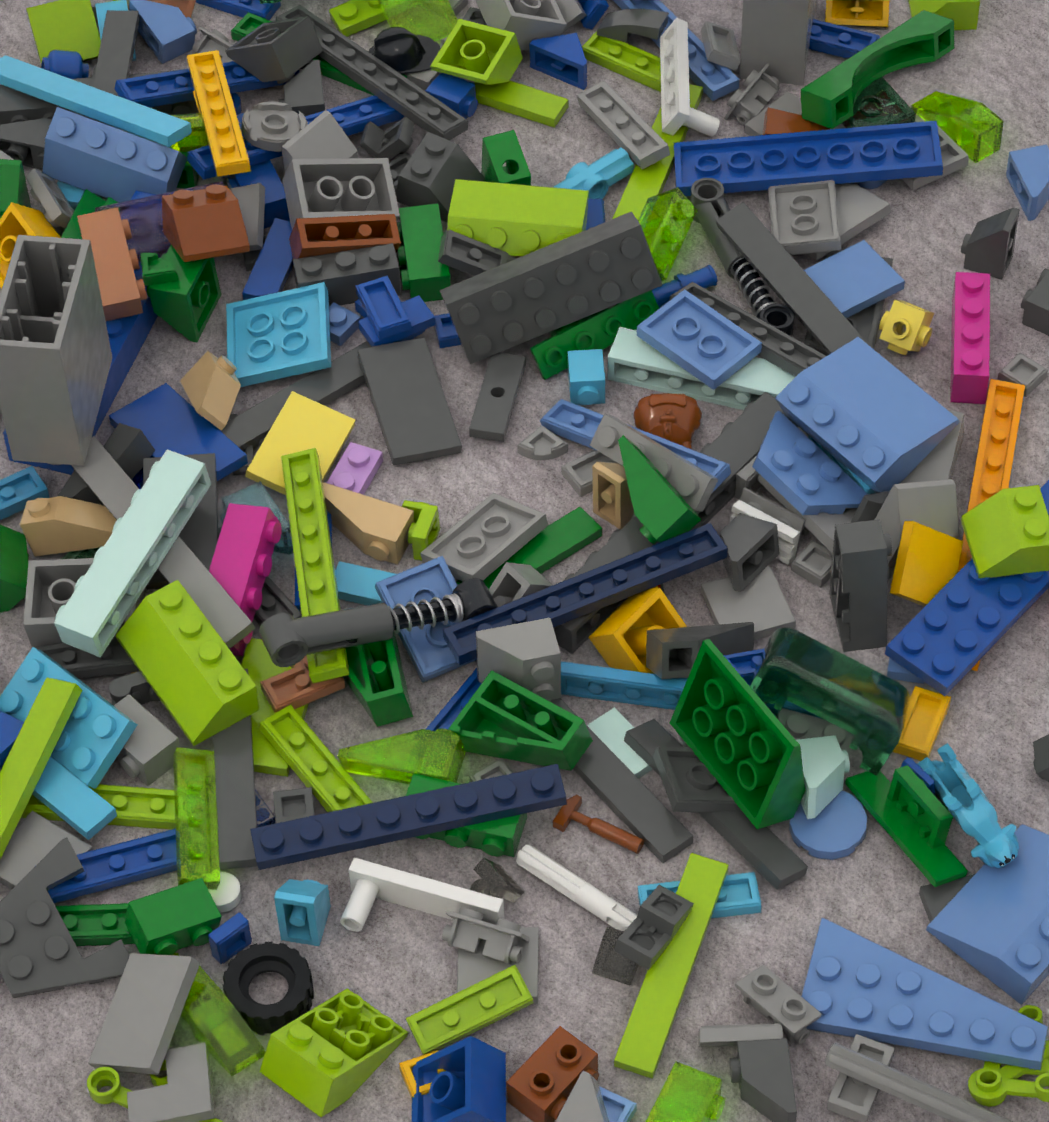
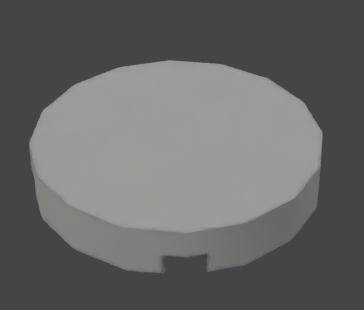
(271, 125)

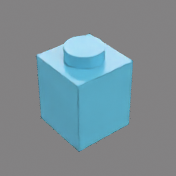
(586, 377)

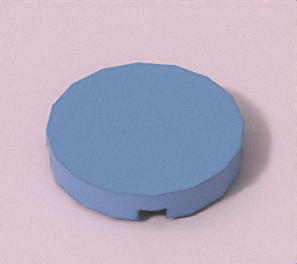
(833, 831)

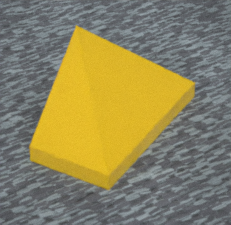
(858, 12)

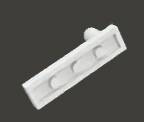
(675, 84)
(412, 891)

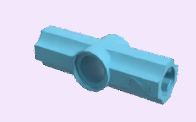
(600, 174)

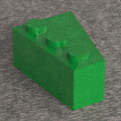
(379, 681)
(520, 726)

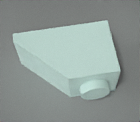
(823, 772)

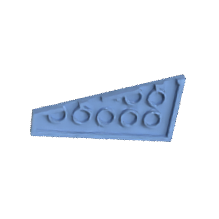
(904, 1004)

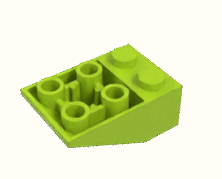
(330, 1051)

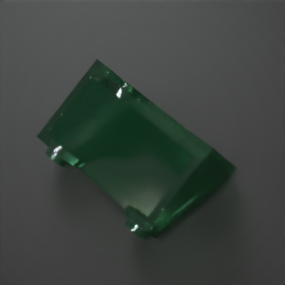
(835, 690)

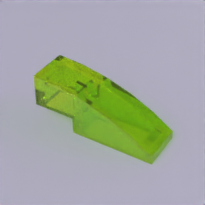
(220, 1025)

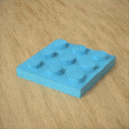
(279, 334)

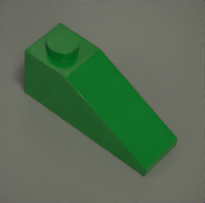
(654, 498)

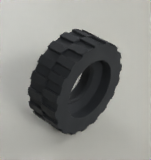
(263, 959)

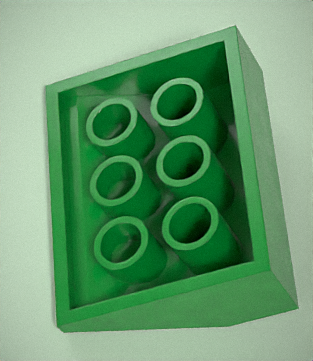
(739, 740)

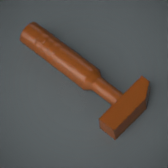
(595, 825)

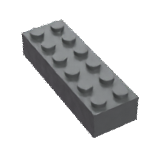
(551, 287)

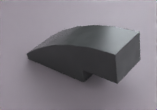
(127, 448)

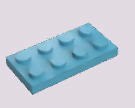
(94, 729)

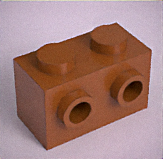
(549, 1076)

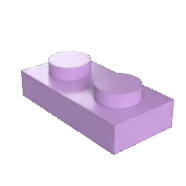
(356, 468)

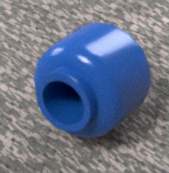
(66, 64)

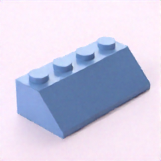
(108, 158)

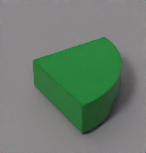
(157, 270)

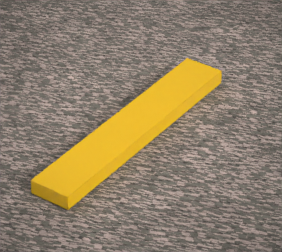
(218, 113)

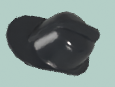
(404, 50)

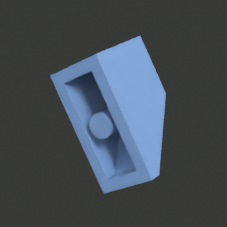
(164, 29)
(1029, 178)

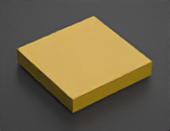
(924, 563)

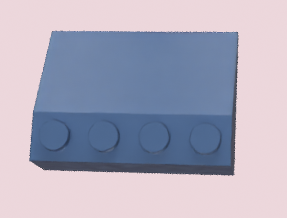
(866, 414)
(1004, 919)

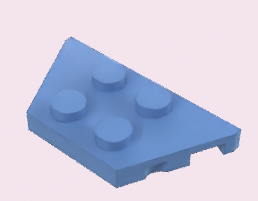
(804, 471)

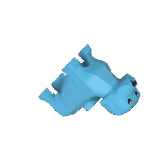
(971, 809)

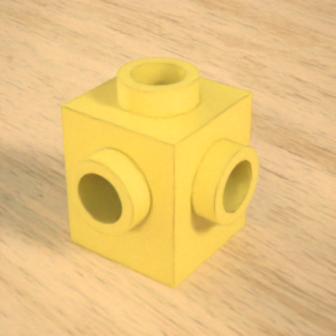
(907, 316)

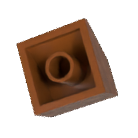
(204, 223)

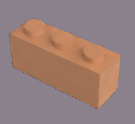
(114, 263)

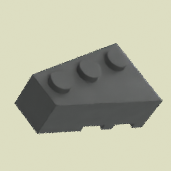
(860, 584)

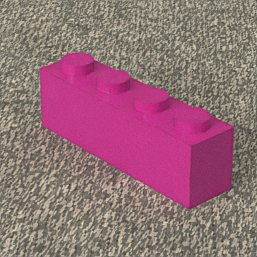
(970, 338)
(244, 557)

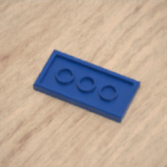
(176, 426)

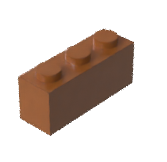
(342, 233)

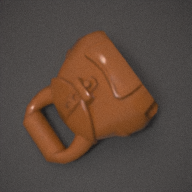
(669, 417)

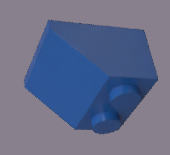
(468, 1089)

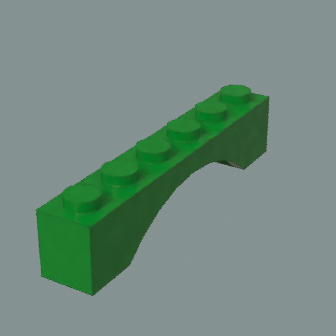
(917, 41)

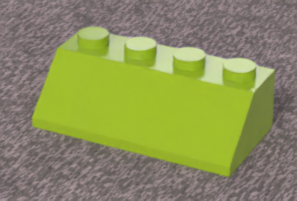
(516, 215)
(187, 664)

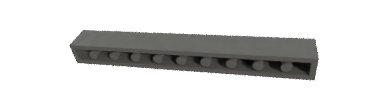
(737, 447)

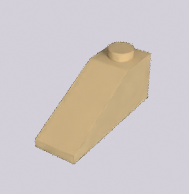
(370, 523)
(65, 525)

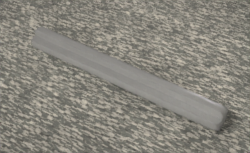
(906, 1087)

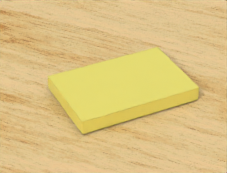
(297, 428)

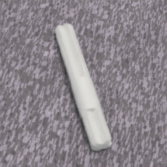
(575, 888)

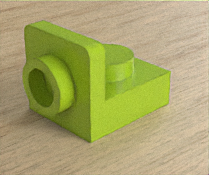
(425, 528)

